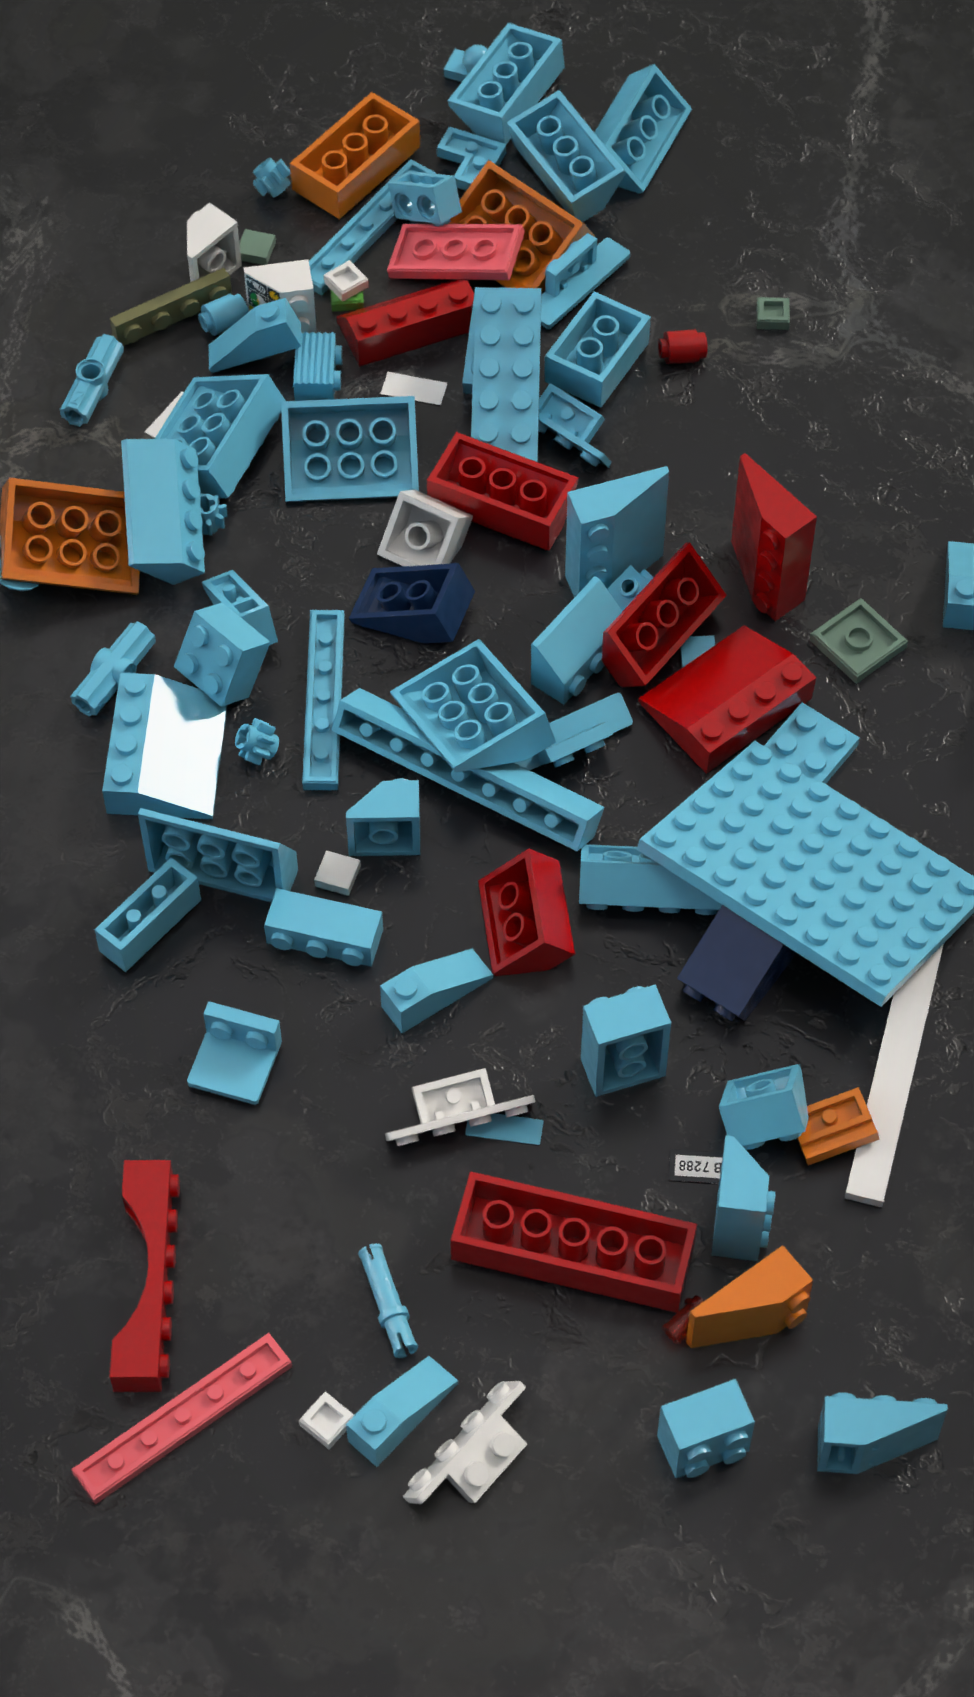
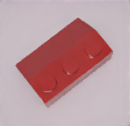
(526, 915)

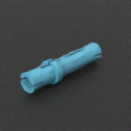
(392, 1313)

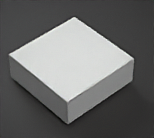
(346, 280)
(337, 873)
(326, 1420)

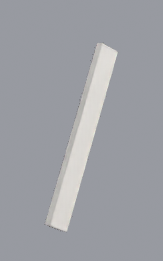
(892, 1083)

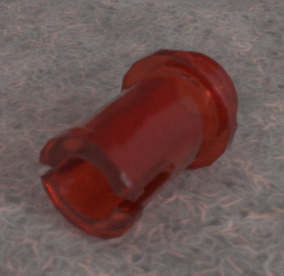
(677, 1326)

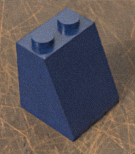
(734, 965)

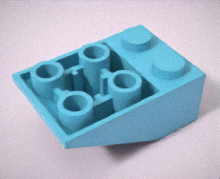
(868, 1432)

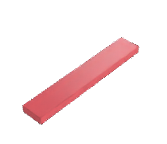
(181, 1418)

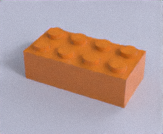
(355, 155)

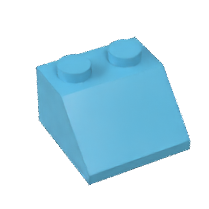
(386, 820)
(765, 1107)

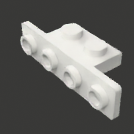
(454, 1101)
(476, 1453)

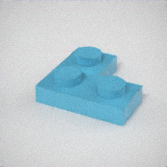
(471, 152)

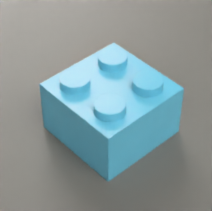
(221, 654)
(705, 1429)

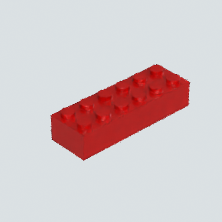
(573, 1241)

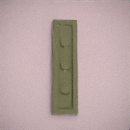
(169, 307)

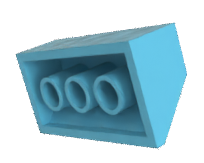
(507, 81)
(642, 125)
(566, 155)
(163, 508)
(635, 881)

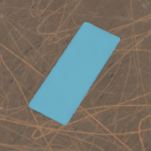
(508, 1129)

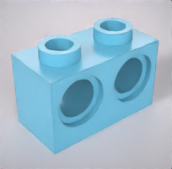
(425, 197)

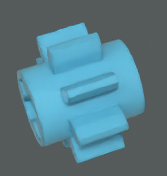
(271, 177)
(212, 513)
(257, 741)

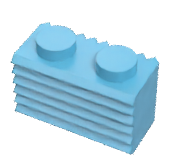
(316, 367)

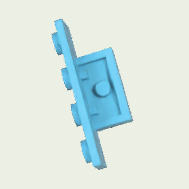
(577, 275)
(571, 423)
(581, 730)

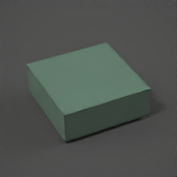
(256, 247)
(773, 313)

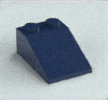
(415, 601)

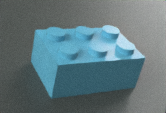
(597, 349)
(625, 1039)

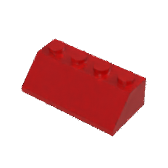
(408, 321)
(502, 490)
(660, 619)

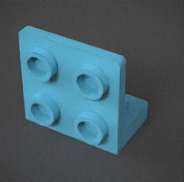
(235, 1053)

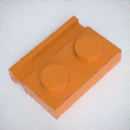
(837, 1126)

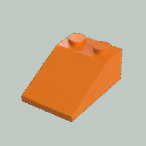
(754, 1304)

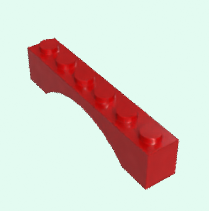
(138, 1348)

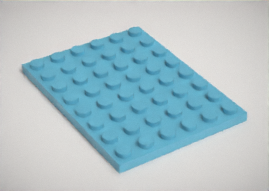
(814, 871)

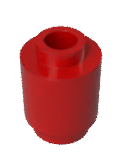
(682, 346)

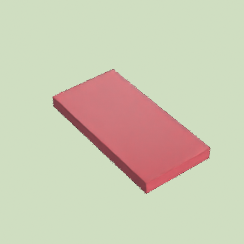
(456, 251)

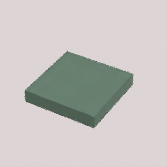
(858, 640)

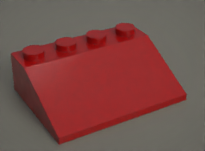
(771, 540)
(729, 696)

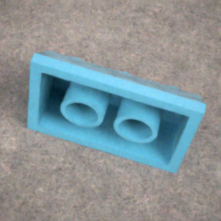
(573, 643)
(742, 1205)

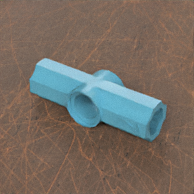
(91, 380)
(107, 666)

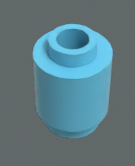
(222, 313)

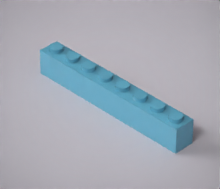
(502, 787)

